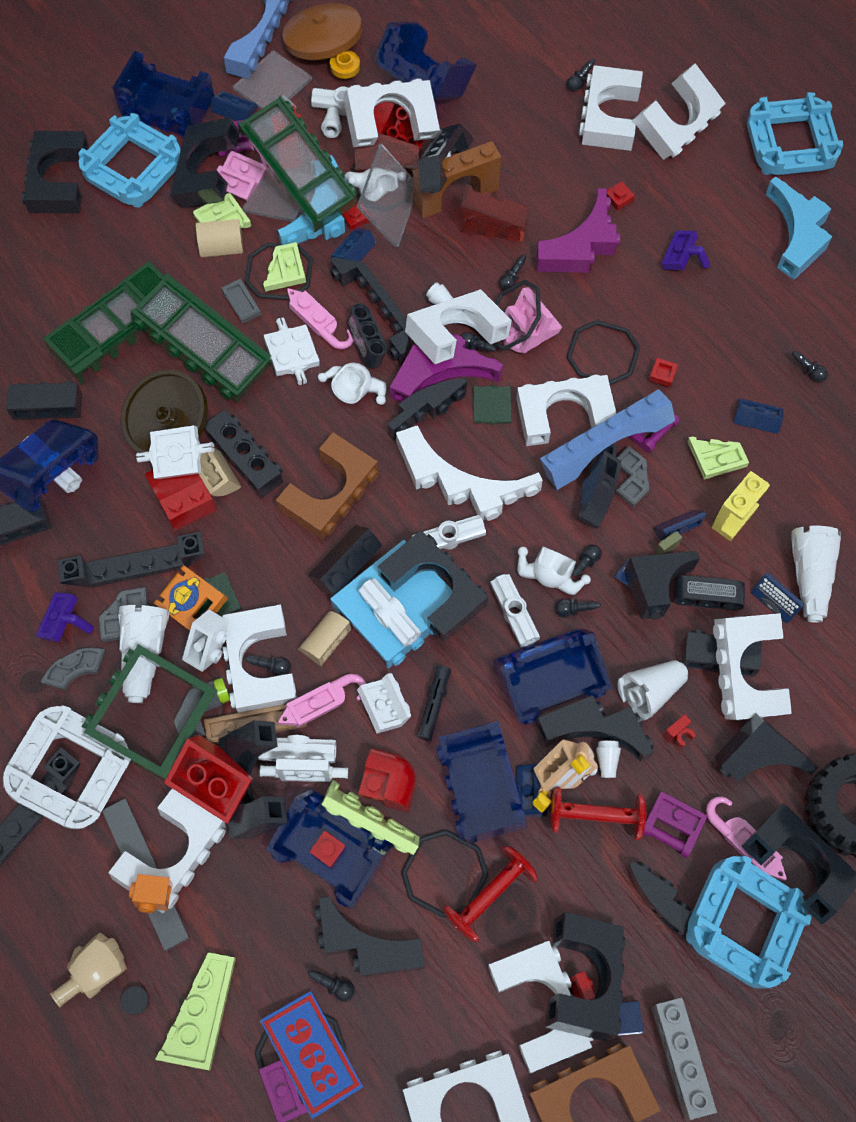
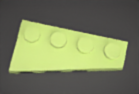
(369, 818)
(197, 1027)

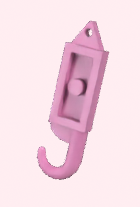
(316, 317)
(318, 701)
(737, 832)

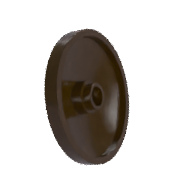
(162, 403)

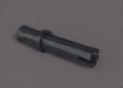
(436, 694)

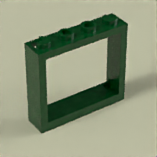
(105, 700)

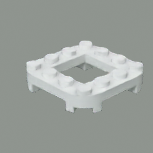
(46, 801)

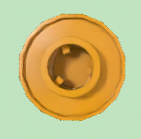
(345, 64)

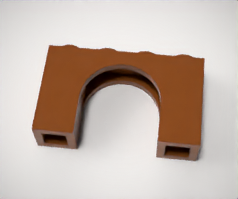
(480, 162)
(322, 515)
(617, 1068)

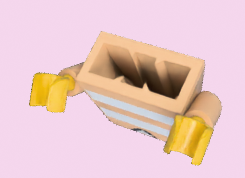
(564, 768)

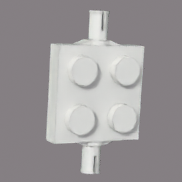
(291, 350)
(175, 452)
(311, 770)

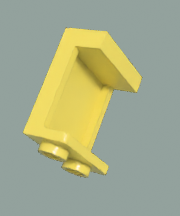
(740, 506)

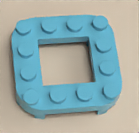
(771, 157)
(131, 190)
(706, 936)

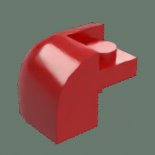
(388, 780)

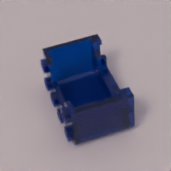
(404, 58)
(162, 98)
(481, 783)

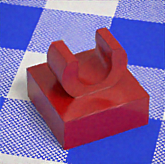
(678, 729)

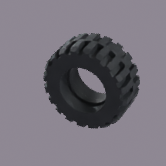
(824, 807)

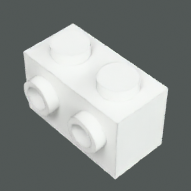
(206, 640)

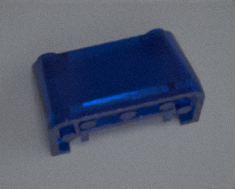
(42, 458)
(552, 673)
(355, 865)

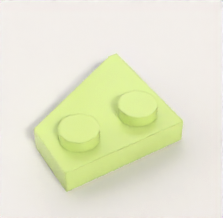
(221, 211)
(285, 268)
(717, 456)

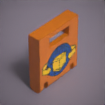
(186, 595)

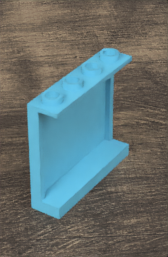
(418, 596)

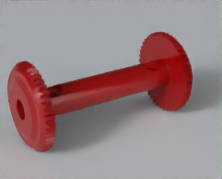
(598, 813)
(490, 893)

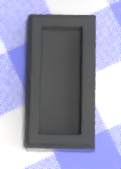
(241, 301)

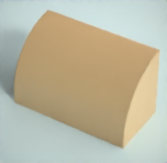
(219, 238)
(217, 474)
(325, 637)

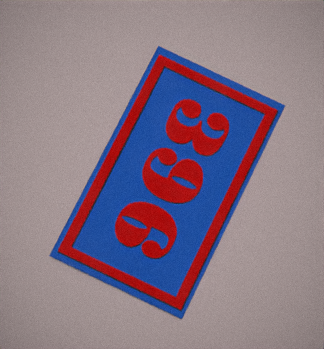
(311, 1054)

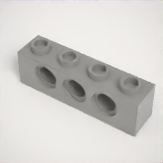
(683, 1059)

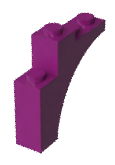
(578, 248)
(421, 372)

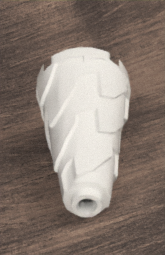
(815, 564)
(146, 628)

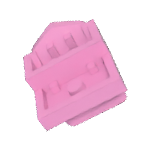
(523, 316)

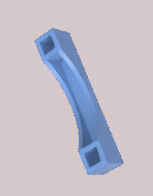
(245, 53)
(570, 459)

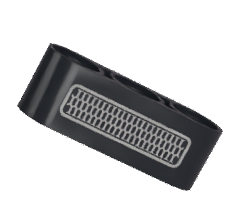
(366, 335)
(709, 592)

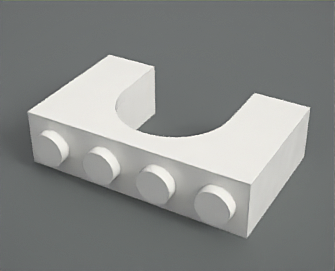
(413, 96)
(702, 104)
(600, 128)
(473, 309)
(534, 400)
(243, 631)
(732, 639)
(201, 828)
(541, 966)
(494, 1076)

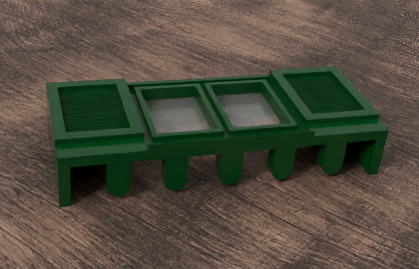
(102, 325)

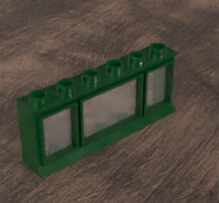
(299, 163)
(201, 338)

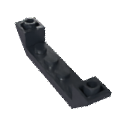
(430, 164)
(348, 271)
(132, 566)
(22, 821)

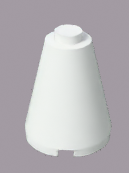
(652, 687)

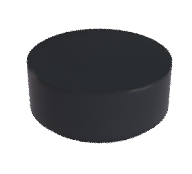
(135, 1000)

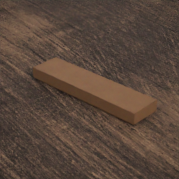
(223, 725)

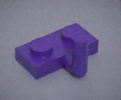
(680, 250)
(58, 616)

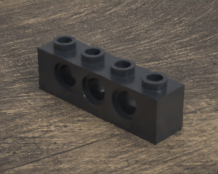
(260, 481)

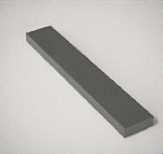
(130, 839)

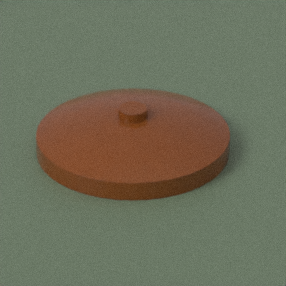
(322, 31)

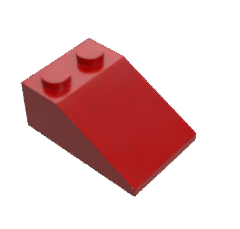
(182, 498)
(209, 778)

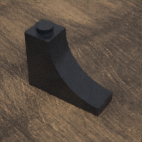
(650, 580)
(757, 747)

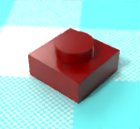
(620, 196)
(354, 218)
(663, 372)
(328, 849)
(582, 986)

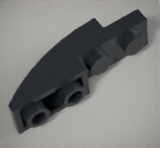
(431, 400)
(599, 486)
(659, 896)

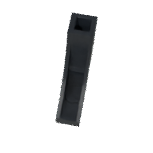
(587, 720)
(374, 954)

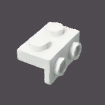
(384, 704)

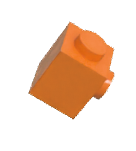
(151, 893)

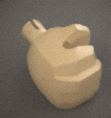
(91, 969)

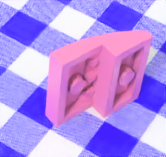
(241, 174)

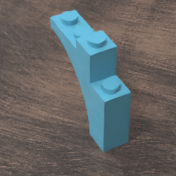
(804, 221)
(301, 228)

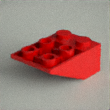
(394, 122)

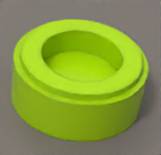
(222, 691)

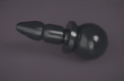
(575, 82)
(509, 279)
(474, 342)
(817, 372)
(590, 555)
(565, 608)
(278, 666)
(342, 989)

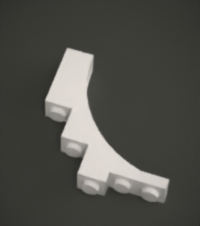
(457, 486)

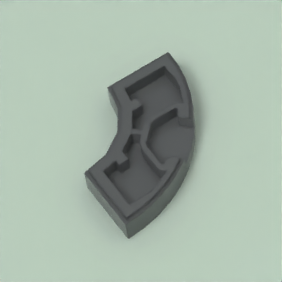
(73, 666)

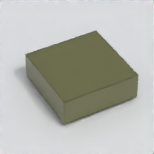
(669, 544)

